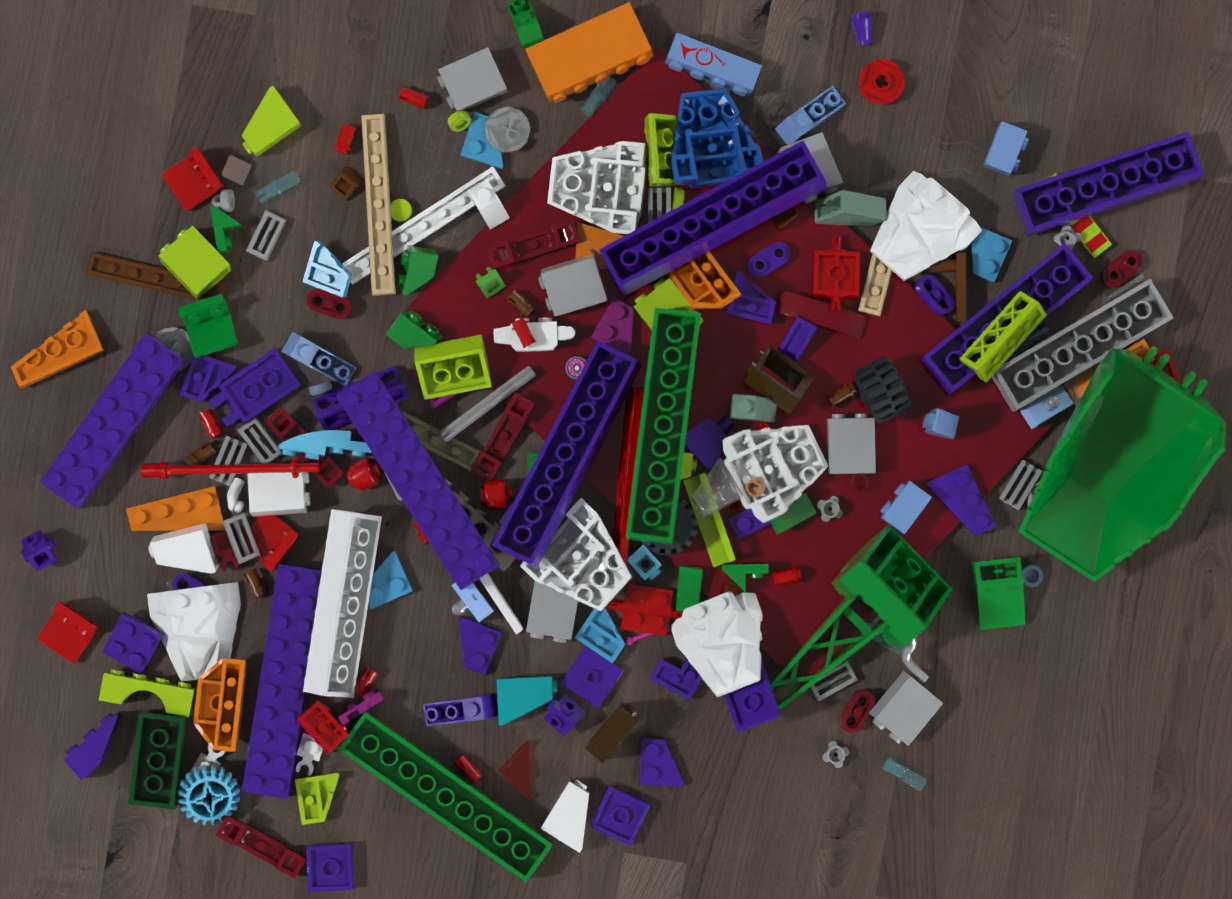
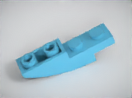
(315, 444)

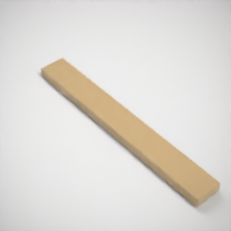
(378, 204)

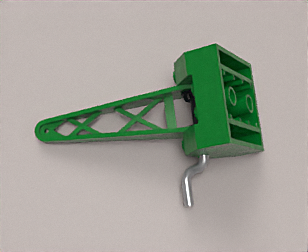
(897, 586)

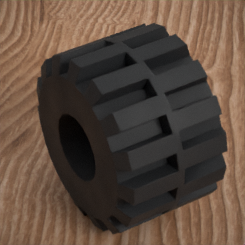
(882, 390)
(684, 531)

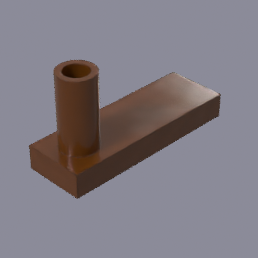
(958, 266)

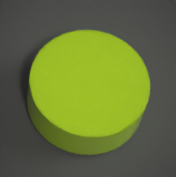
(459, 121)
(678, 198)
(401, 210)

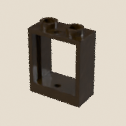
(784, 368)
(612, 732)

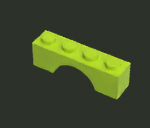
(176, 698)

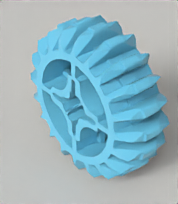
(212, 813)

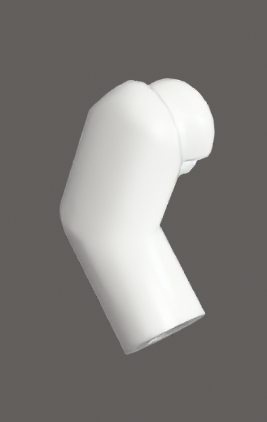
(232, 496)

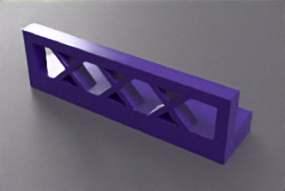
(336, 416)

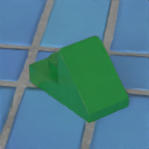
(221, 223)
(738, 571)

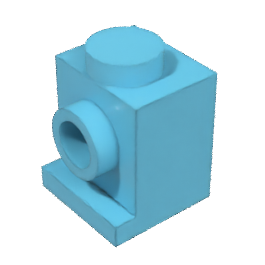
(640, 555)

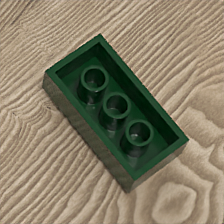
(158, 760)

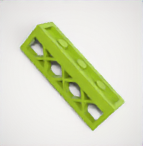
(1007, 338)
(711, 528)

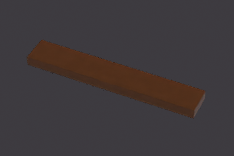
(142, 276)

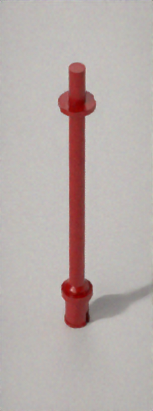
(165, 470)

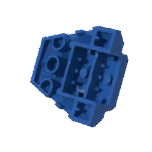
(711, 140)

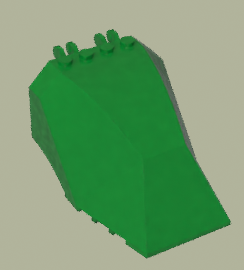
(1123, 463)

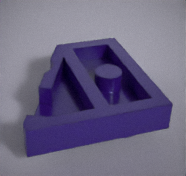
(752, 302)
(204, 377)
(477, 645)
(657, 764)

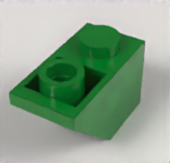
(525, 23)
(418, 268)
(413, 332)

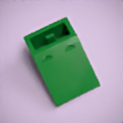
(999, 592)

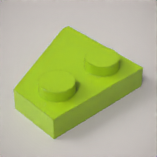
(315, 796)

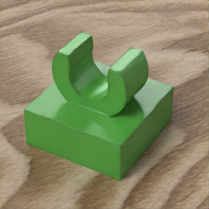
(490, 283)

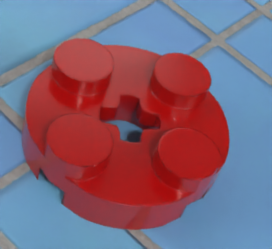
(892, 75)

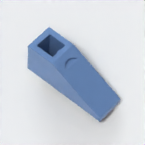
(810, 116)
(319, 359)
(940, 423)

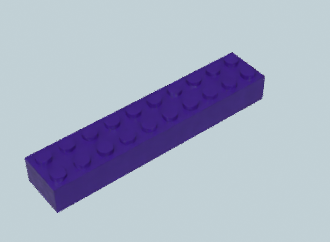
(713, 218)
(567, 454)
(418, 480)
(281, 683)

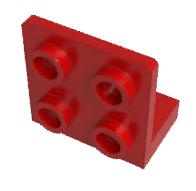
(193, 180)
(273, 540)
(68, 632)
(323, 727)

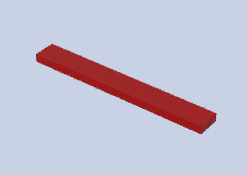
(626, 469)

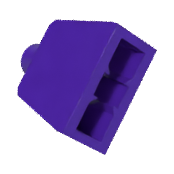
(707, 439)

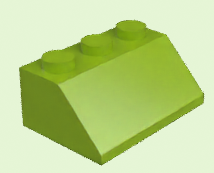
(660, 140)
(452, 367)

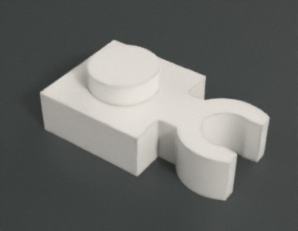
(309, 751)
(208, 760)

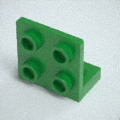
(209, 325)

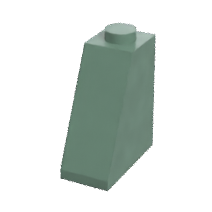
(850, 209)
(752, 408)

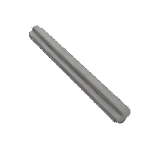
(487, 404)

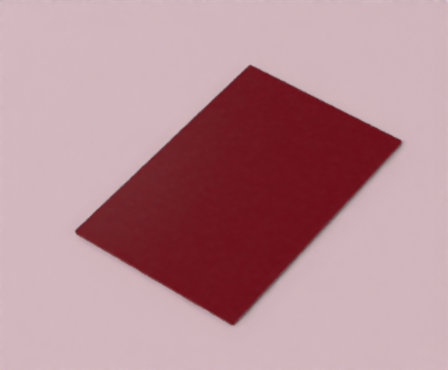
(985, 439)

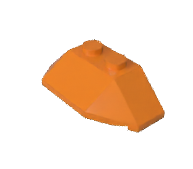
(704, 283)
(221, 703)

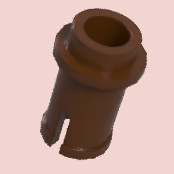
(521, 304)
(842, 394)
(201, 454)
(255, 583)

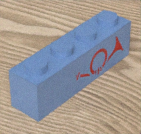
(713, 65)

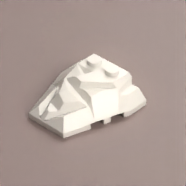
(601, 185)
(922, 227)
(782, 457)
(582, 560)
(196, 625)
(722, 640)

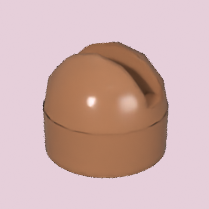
(755, 490)

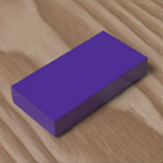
(798, 338)

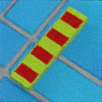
(1091, 236)

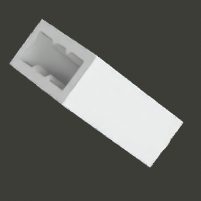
(278, 493)

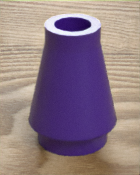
(862, 27)

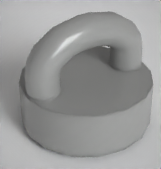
(227, 200)

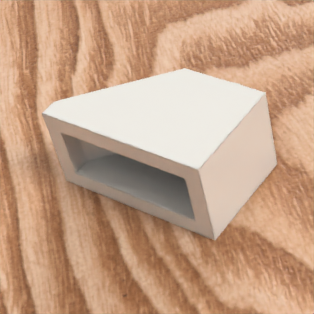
(488, 204)

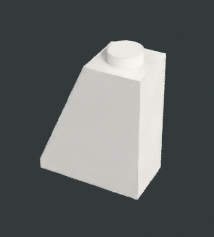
(185, 549)
(568, 815)

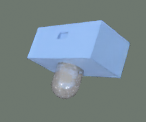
(1046, 406)
(471, 600)

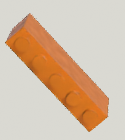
(589, 53)

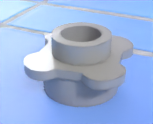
(1067, 231)
(836, 511)
(829, 757)

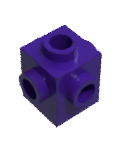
(38, 550)
(563, 714)

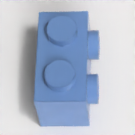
(1005, 149)
(905, 506)

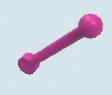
(629, 640)

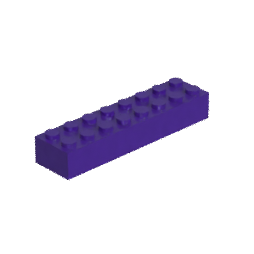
(1107, 184)
(1048, 283)
(113, 421)

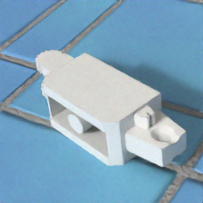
(544, 332)

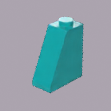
(522, 695)

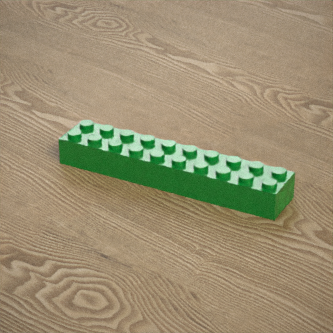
(663, 426)
(446, 796)

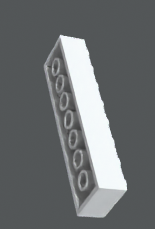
(342, 604)

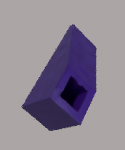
(460, 710)
(91, 753)

